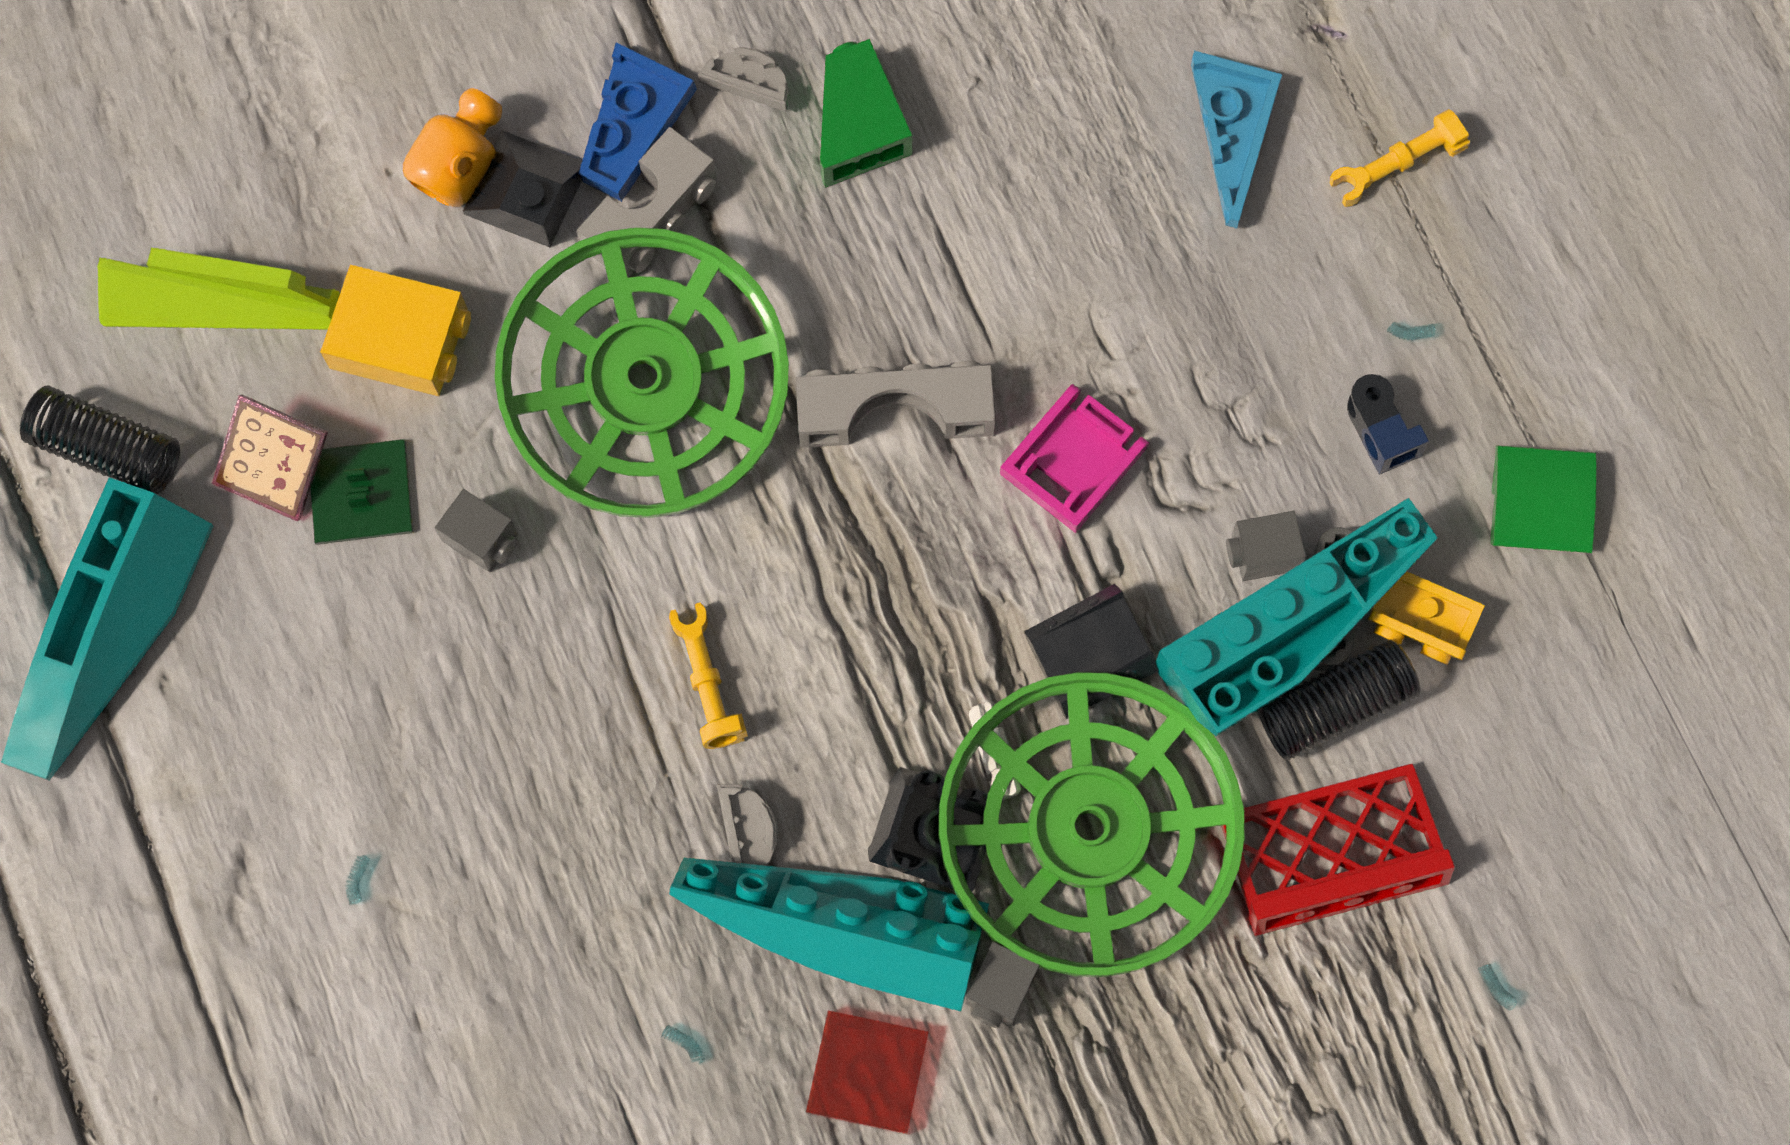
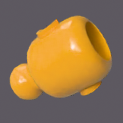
(452, 152)

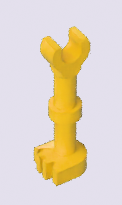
(1446, 132)
(720, 729)

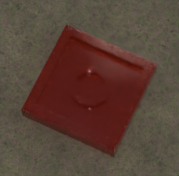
(867, 1072)

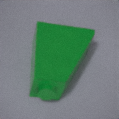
(859, 115)

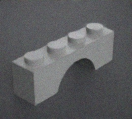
(954, 397)

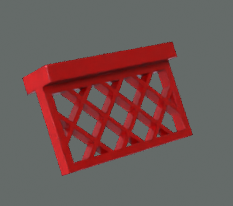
(1359, 885)

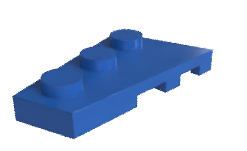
(635, 112)

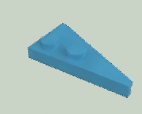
(1235, 116)

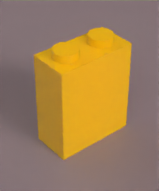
(396, 330)

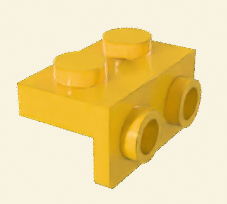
(1427, 615)

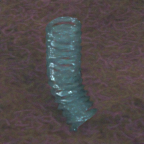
(1402, 331)
(353, 892)
(1492, 981)
(692, 1054)

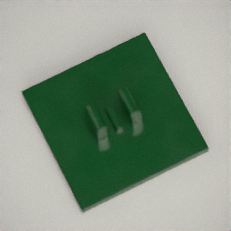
(361, 492)

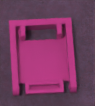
(1078, 452)

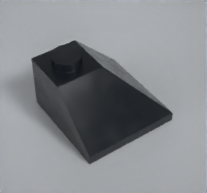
(526, 189)

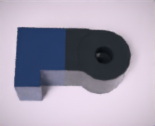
(1382, 426)

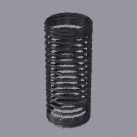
(58, 406)
(1280, 720)

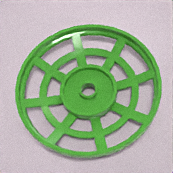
(636, 343)
(1111, 799)

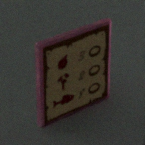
(269, 457)

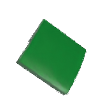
(1544, 499)

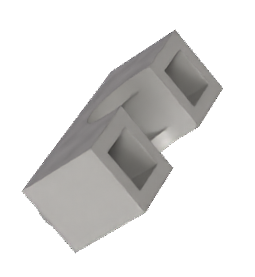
(681, 179)

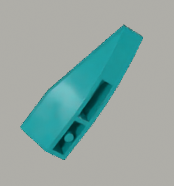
(103, 620)
(1292, 623)
(843, 925)

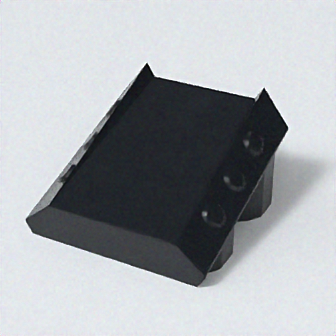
(1092, 638)
(910, 828)

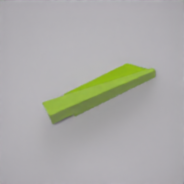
(209, 293)

